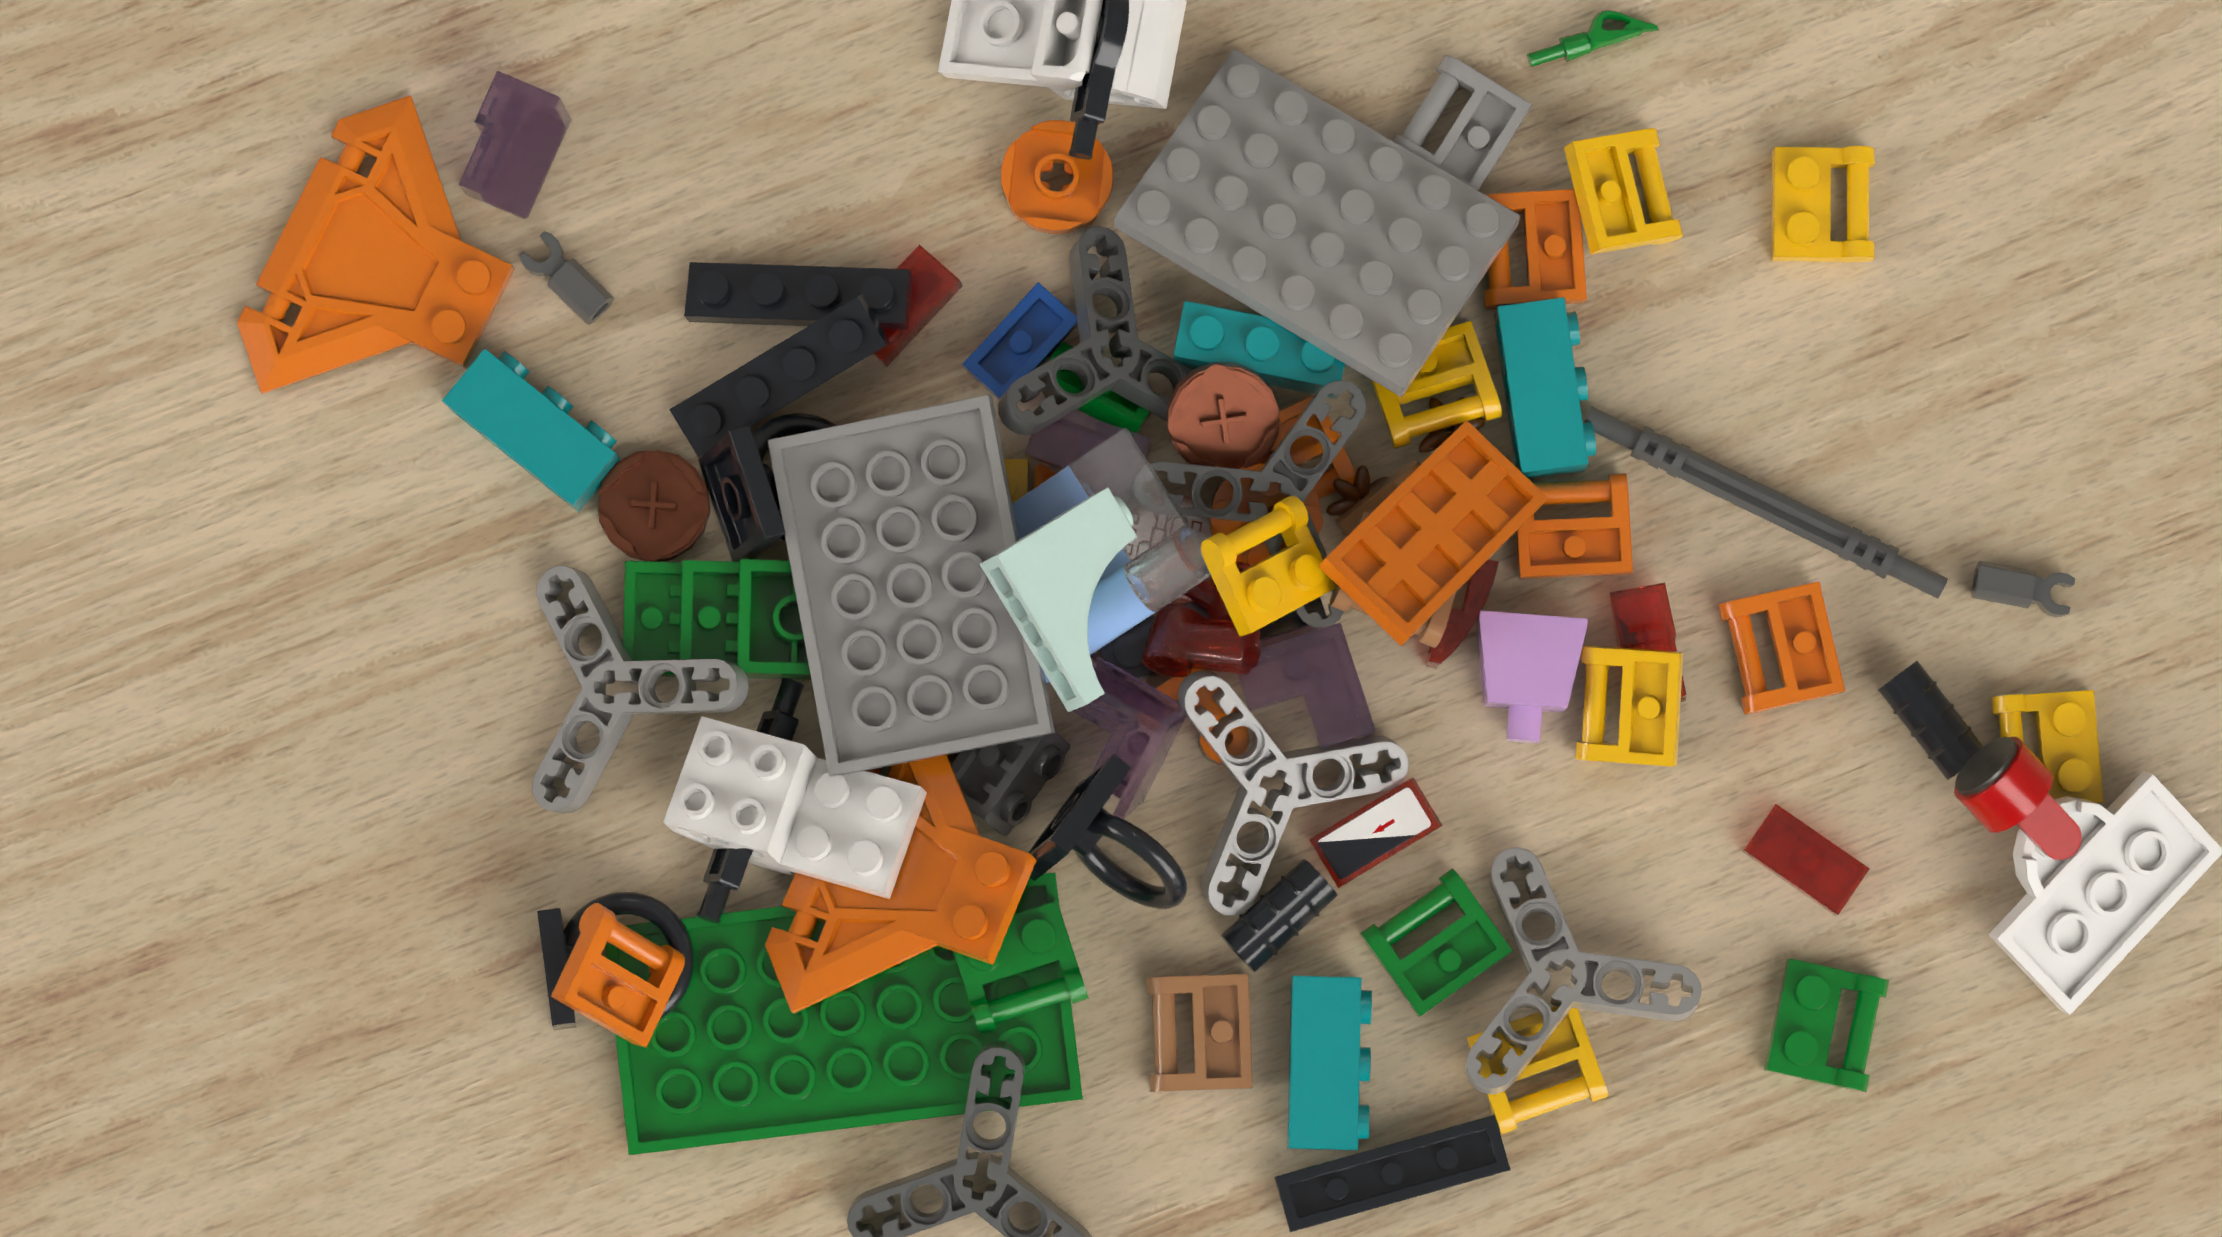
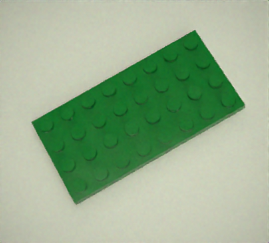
(878, 1053)

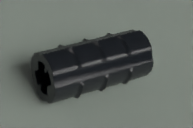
(1931, 719)
(1279, 915)

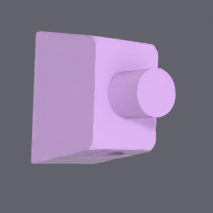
(1528, 666)

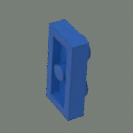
(1021, 341)

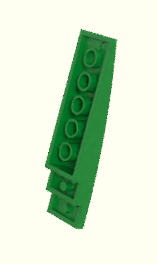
(718, 612)

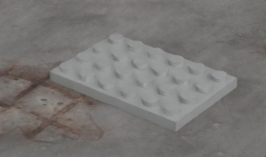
(1317, 222)
(891, 591)

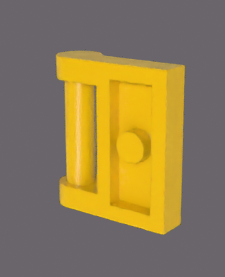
(1609, 193)
(1804, 204)
(1451, 365)
(1276, 583)
(1646, 709)
(2064, 735)
(1564, 1045)

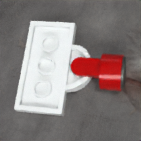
(2087, 870)

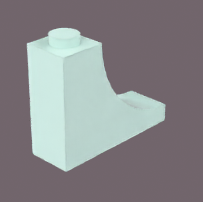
(1050, 584)

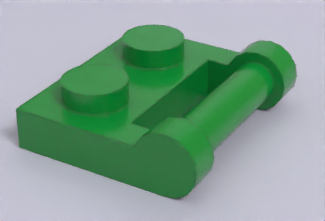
(1031, 941)
(1446, 959)
(1807, 1021)

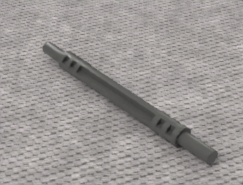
(1766, 503)

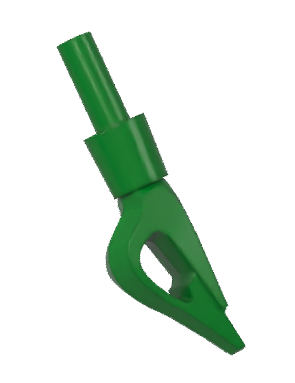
(1583, 43)

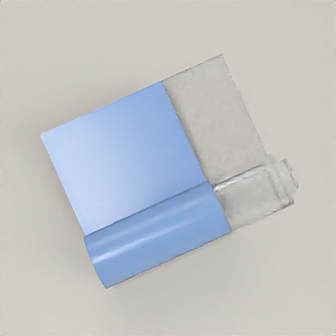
(1148, 570)

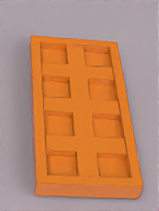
(1433, 532)

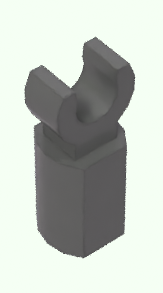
(570, 282)
(2018, 587)

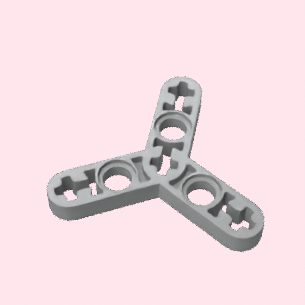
(603, 668)
(1298, 789)
(1586, 975)

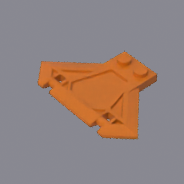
(371, 261)
(948, 894)

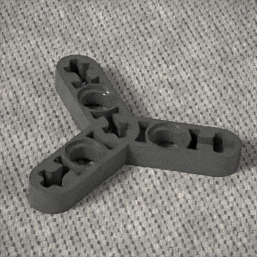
(1086, 358)
(1280, 469)
(950, 1176)

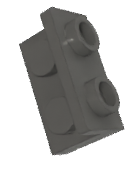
(1007, 777)

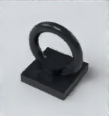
(745, 488)
(1083, 823)
(559, 942)

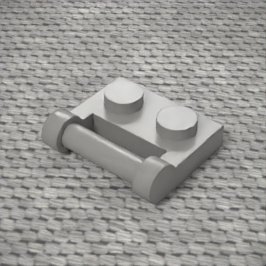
(1478, 132)

